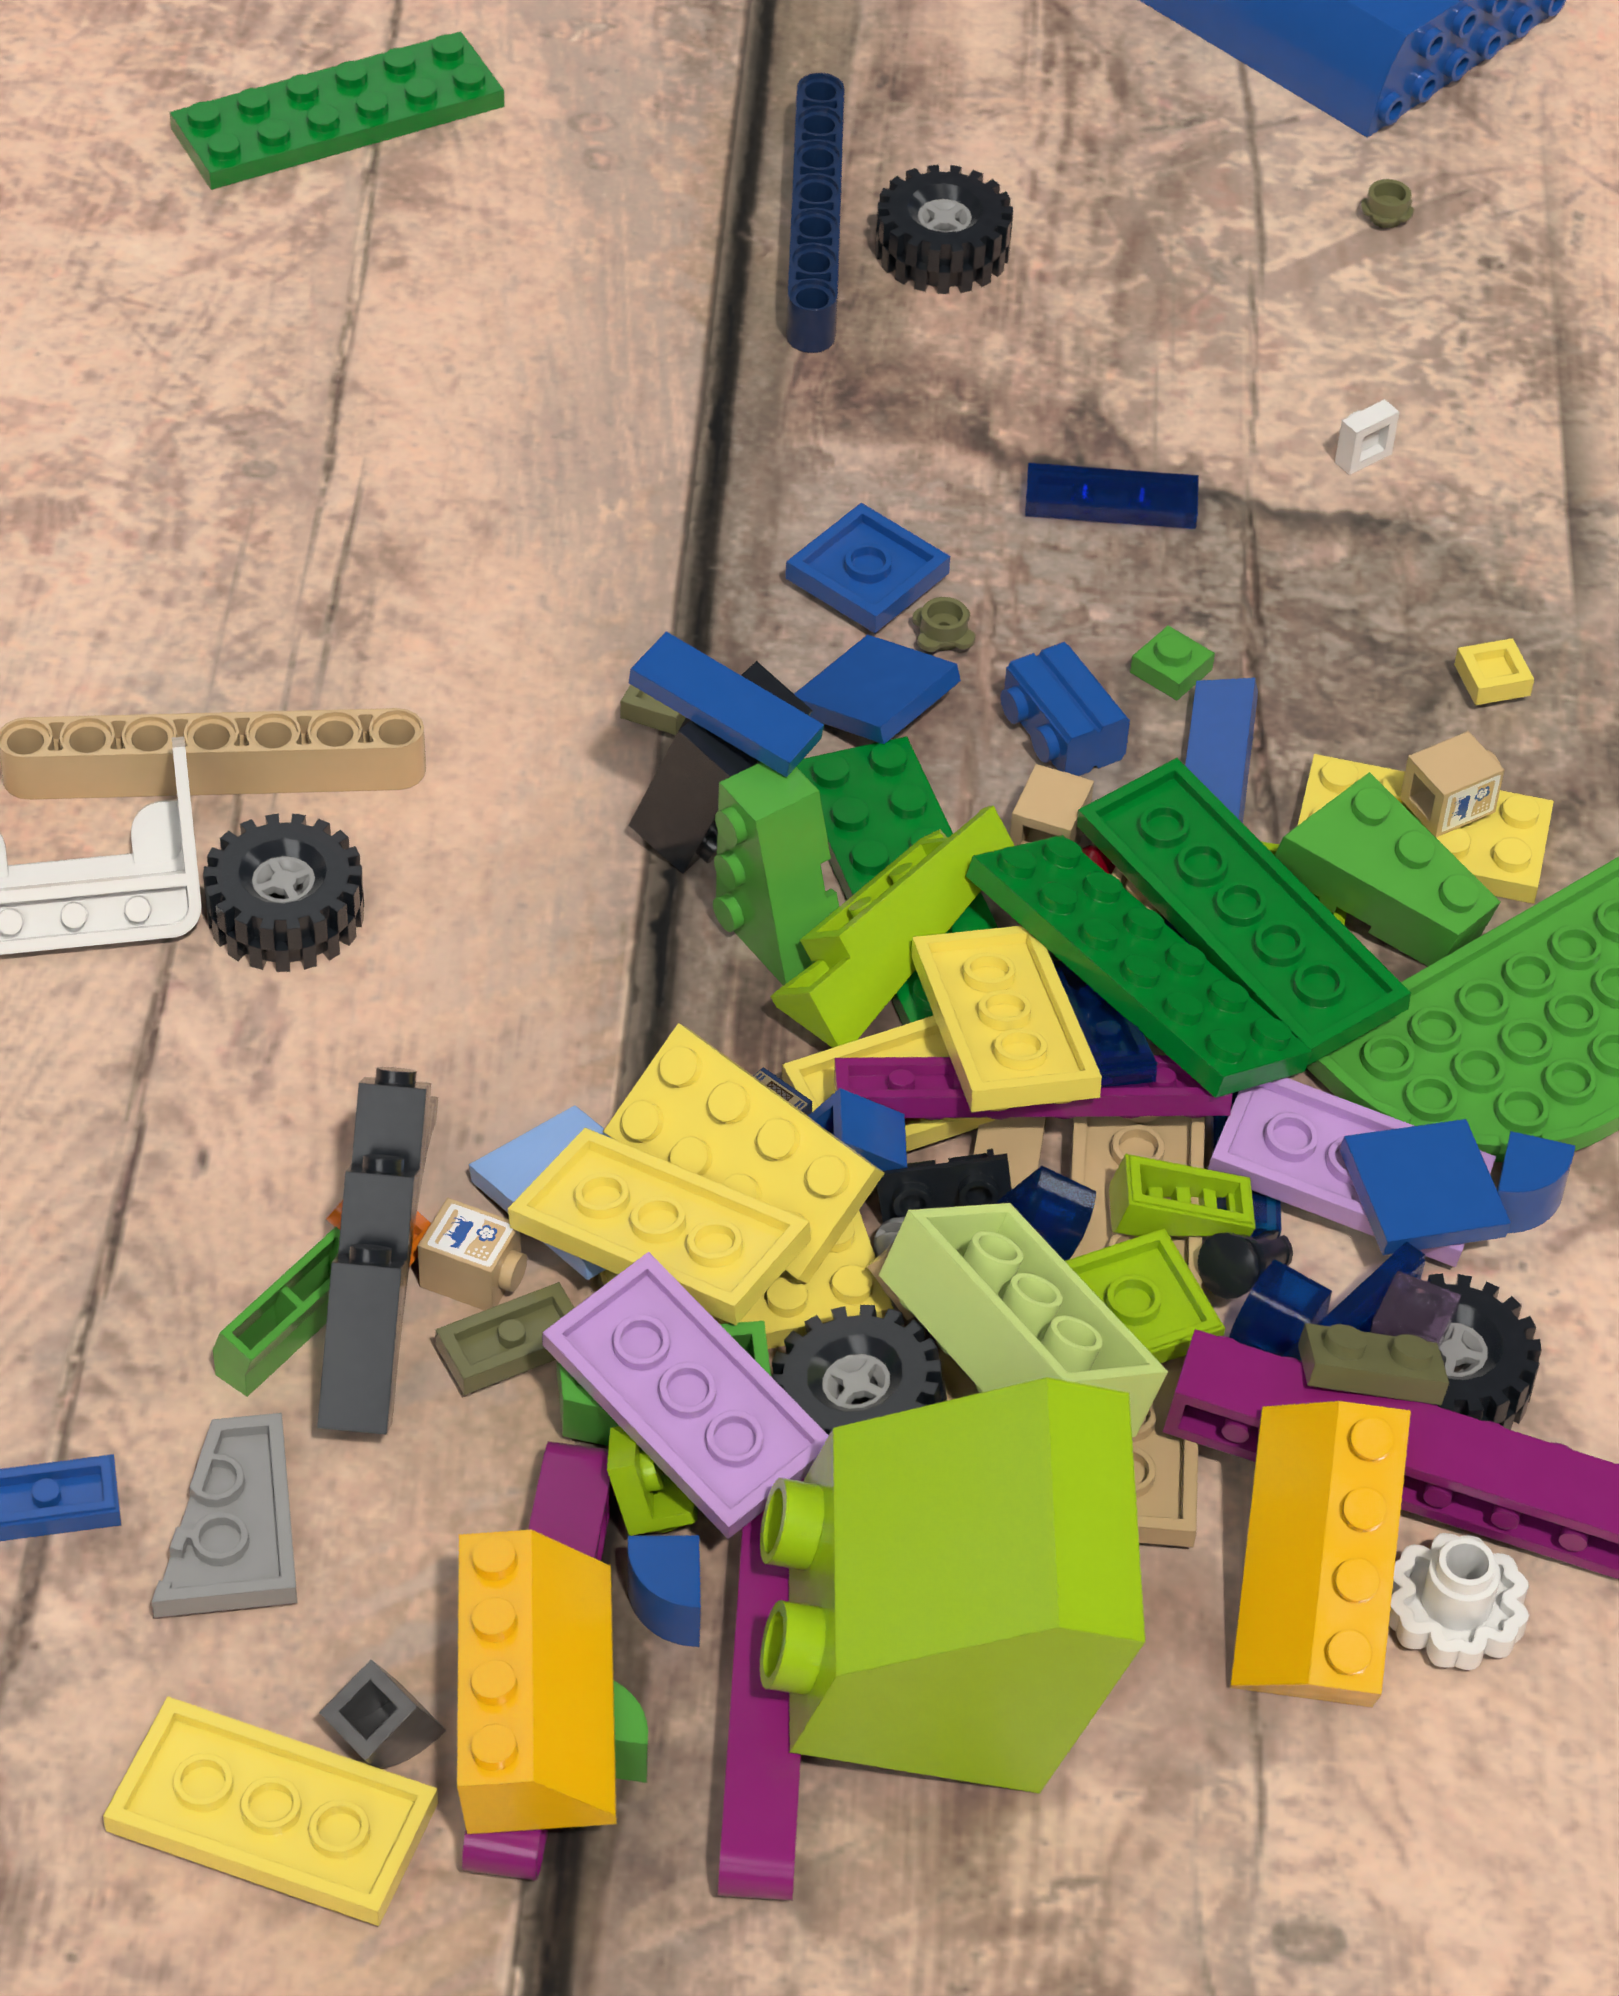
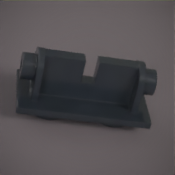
(960, 1182)

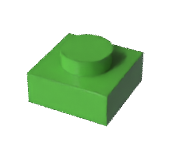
(1172, 662)

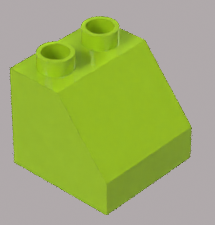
(959, 1583)

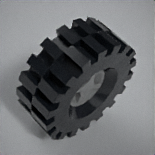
(943, 229)
(284, 892)
(1490, 1354)
(857, 1360)

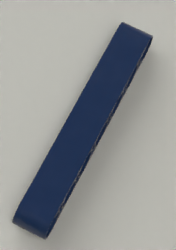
(815, 213)

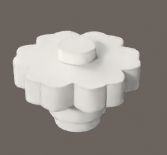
(1458, 1601)

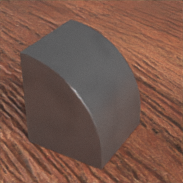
(381, 1718)

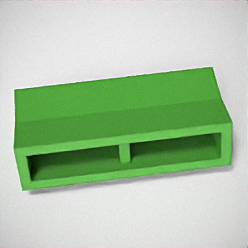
(277, 1320)

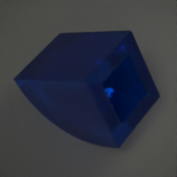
(1054, 1208)
(1279, 1309)

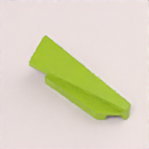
(867, 941)

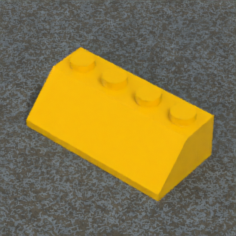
(1321, 1551)
(534, 1685)

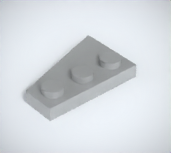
(236, 1525)

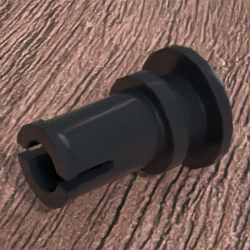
(1235, 1262)

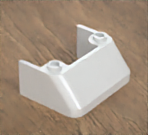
(110, 896)

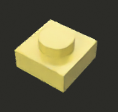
(1494, 671)

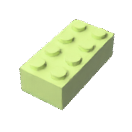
(1013, 1305)

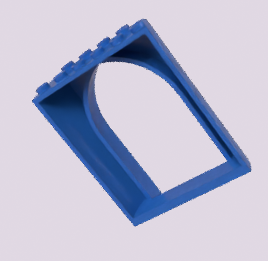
(1360, 56)

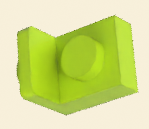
(642, 1491)

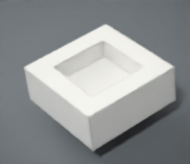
(1366, 436)

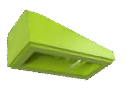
(1139, 1203)

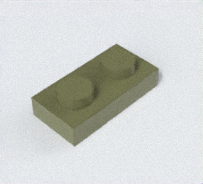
(502, 1338)
(1373, 1363)

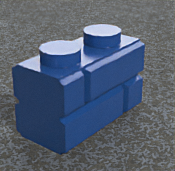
(1064, 711)

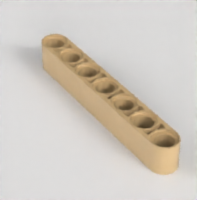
(223, 753)

